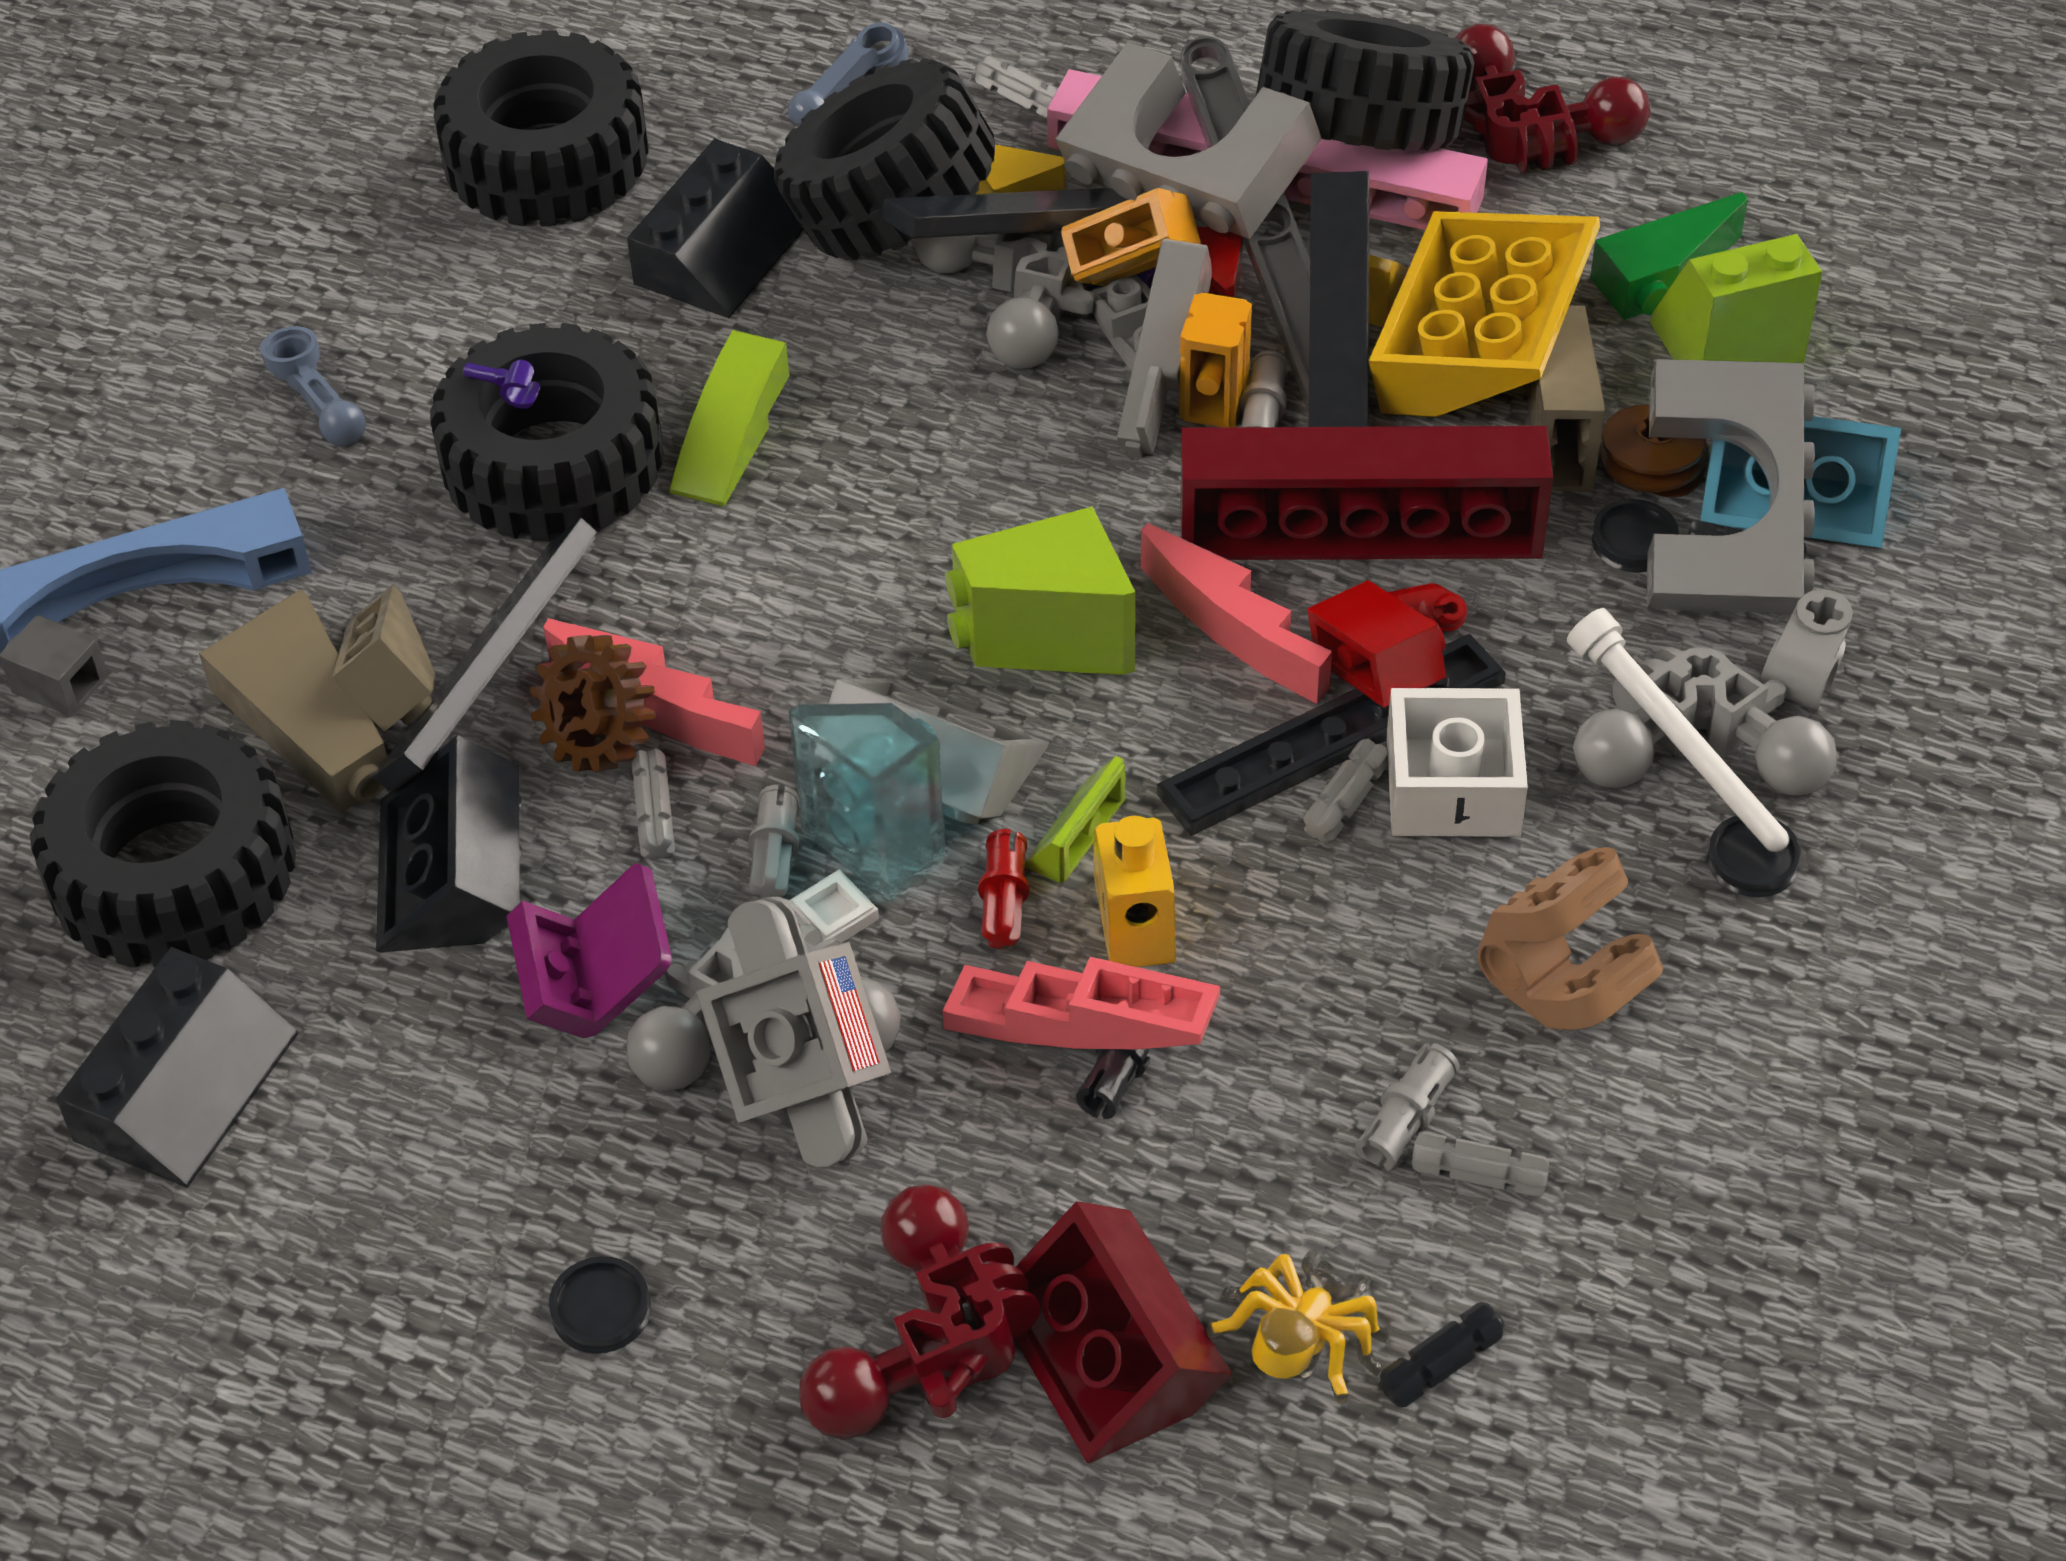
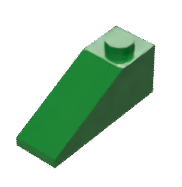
(1643, 261)

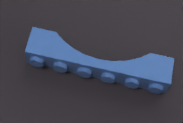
(232, 544)

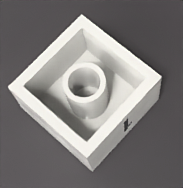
(1456, 762)

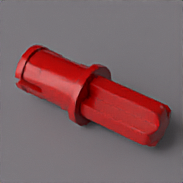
(1003, 888)

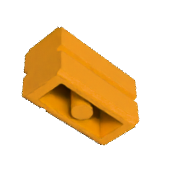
(1127, 236)
(1214, 359)

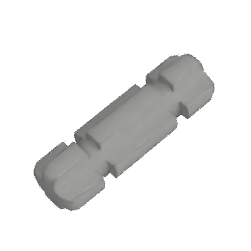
(1015, 84)
(1345, 790)
(653, 804)
(1480, 1164)

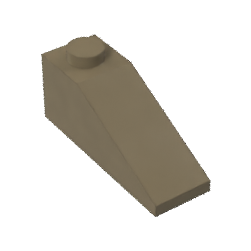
(385, 662)

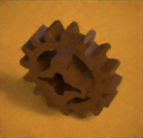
(592, 703)

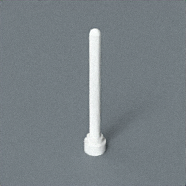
(1600, 640)

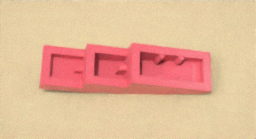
(1219, 602)
(681, 701)
(1094, 1009)

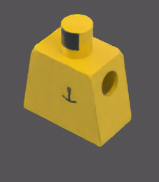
(1130, 870)

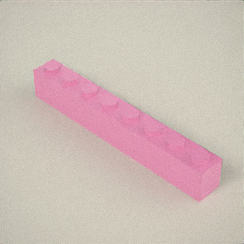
(1402, 183)

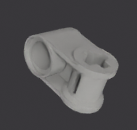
(1810, 647)

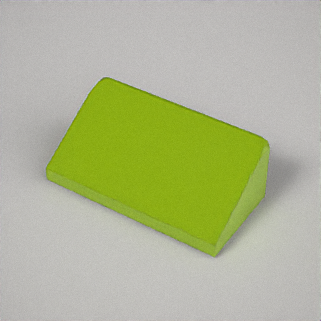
(1074, 828)

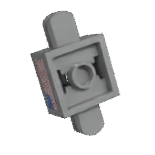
(766, 1041)

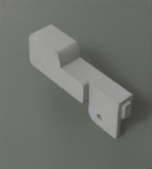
(1179, 274)

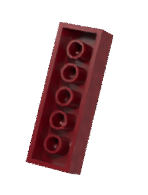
(1366, 492)

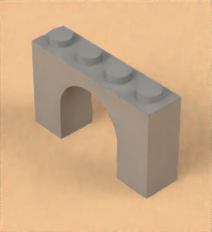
(1226, 184)
(1764, 414)

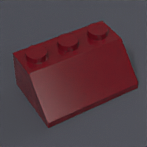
(1113, 1332)

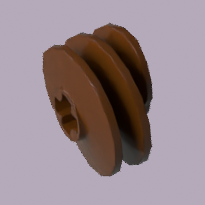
(1650, 463)

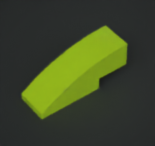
(730, 417)

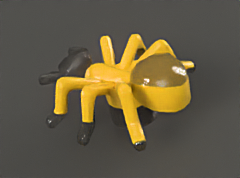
(1300, 1324)

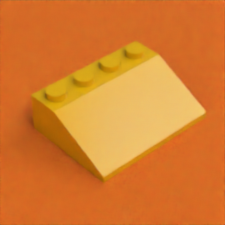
(1478, 308)

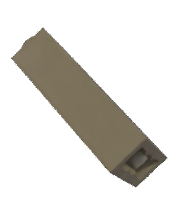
(1570, 405)
(282, 686)

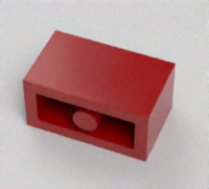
(1378, 641)

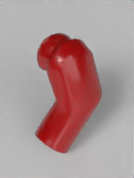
(1435, 602)

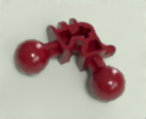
(1542, 126)
(925, 1232)

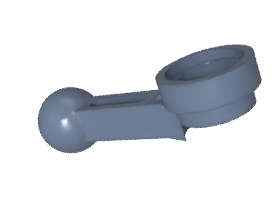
(850, 65)
(339, 420)

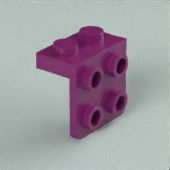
(592, 966)

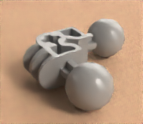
(1034, 267)
(1714, 695)
(673, 1044)

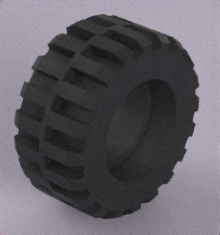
(1370, 77)
(878, 139)
(548, 169)
(556, 480)
(173, 902)

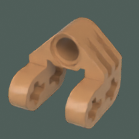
(1529, 956)

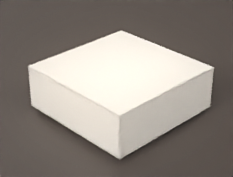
(835, 908)

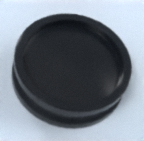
(1626, 531)
(1746, 865)
(599, 1305)

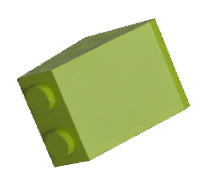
(1742, 304)
(1044, 598)

